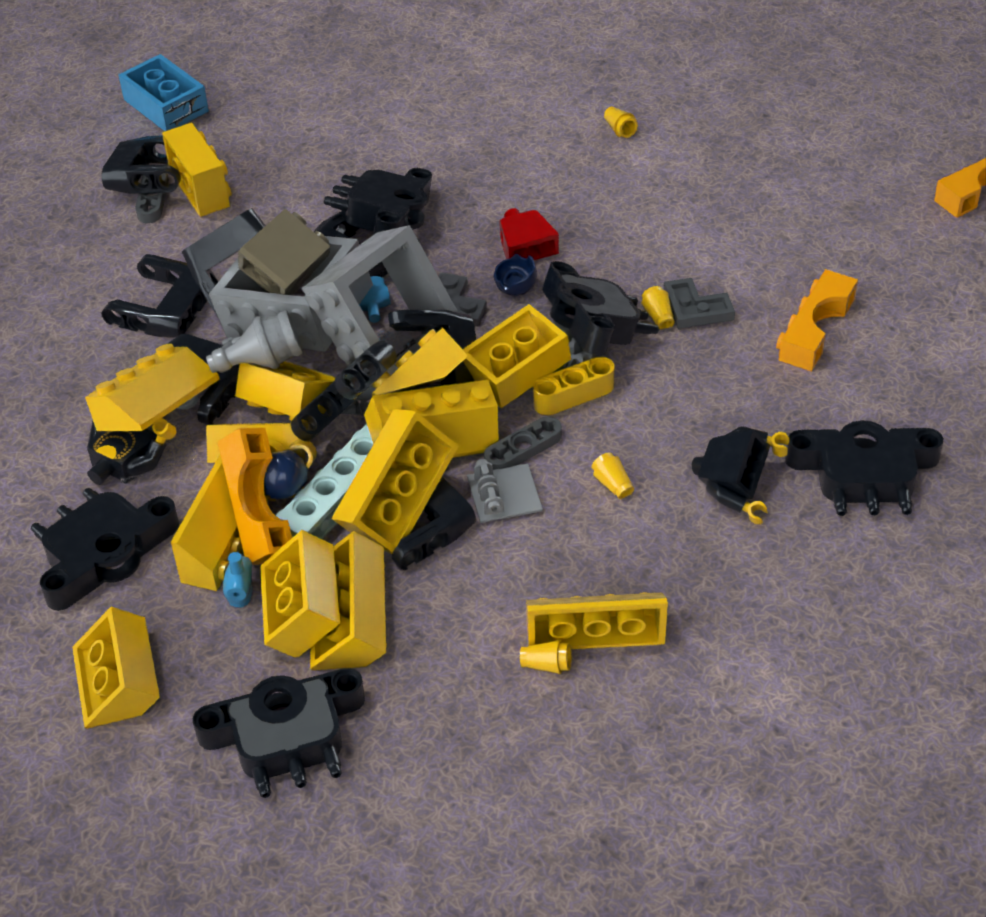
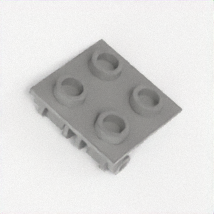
(503, 491)

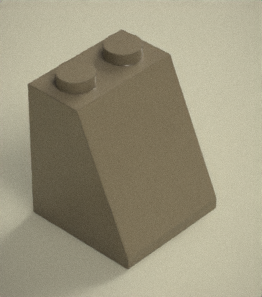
(283, 254)

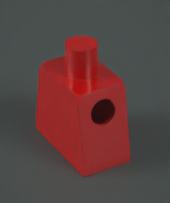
(527, 235)

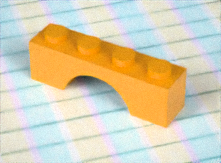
(961, 190)
(803, 340)
(245, 462)

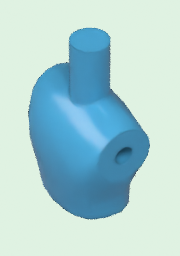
(375, 299)
(238, 580)

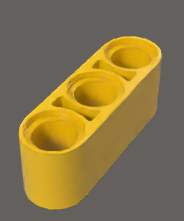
(573, 385)

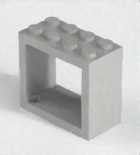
(407, 267)
(241, 299)

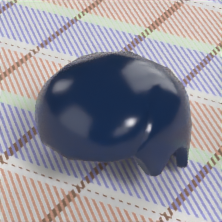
(515, 275)
(285, 475)

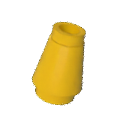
(621, 122)
(658, 306)
(612, 475)
(547, 656)

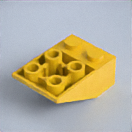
(430, 364)

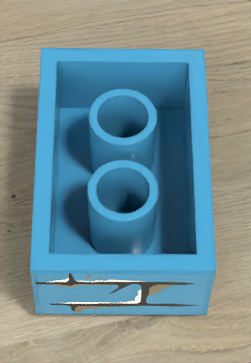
(163, 93)

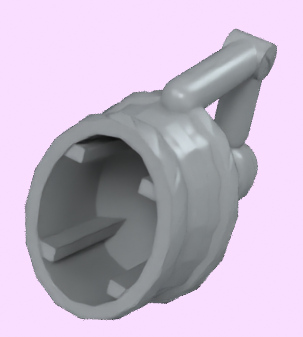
(264, 343)

